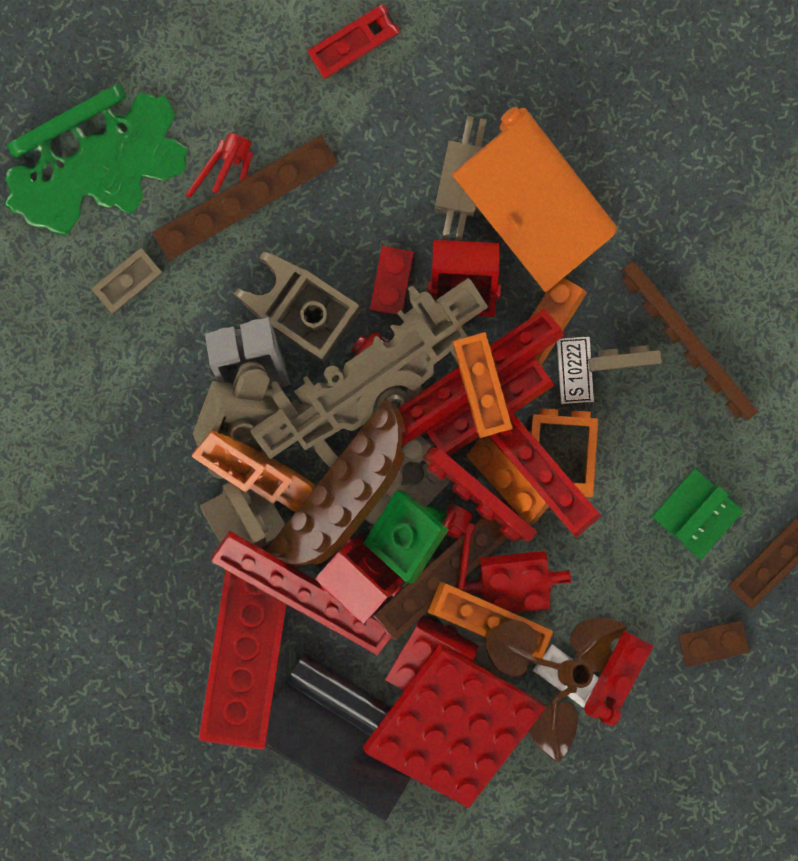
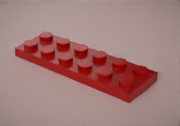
(242, 666)

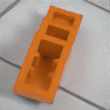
(253, 470)

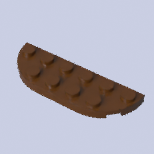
(345, 492)

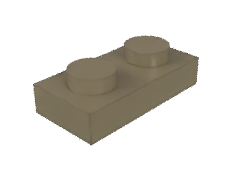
(127, 281)
(638, 357)

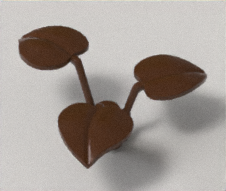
(511, 649)

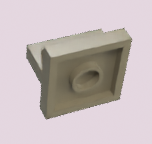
(244, 515)

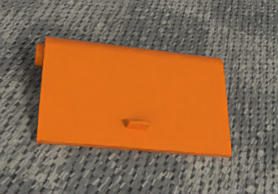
(535, 200)

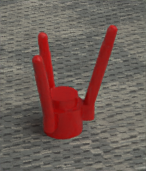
(234, 151)
(459, 523)

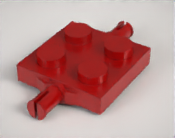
(517, 581)

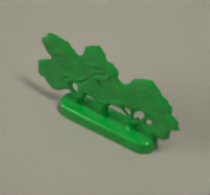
(104, 165)

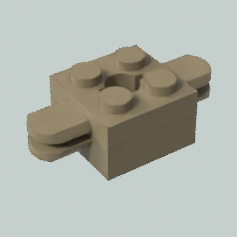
(451, 197)
(237, 407)
(412, 478)

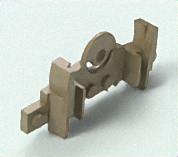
(350, 395)

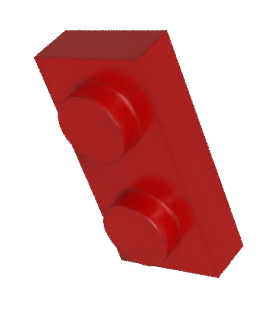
(391, 280)

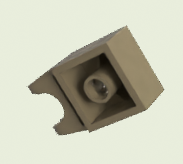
(293, 299)

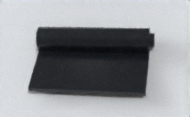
(322, 728)

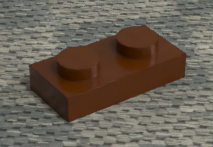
(713, 643)

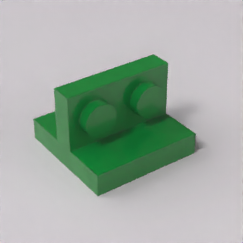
(697, 513)
(407, 535)

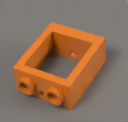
(577, 418)

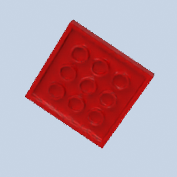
(454, 726)

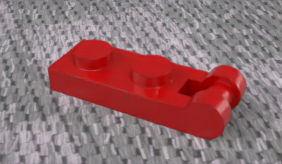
(352, 42)
(617, 679)

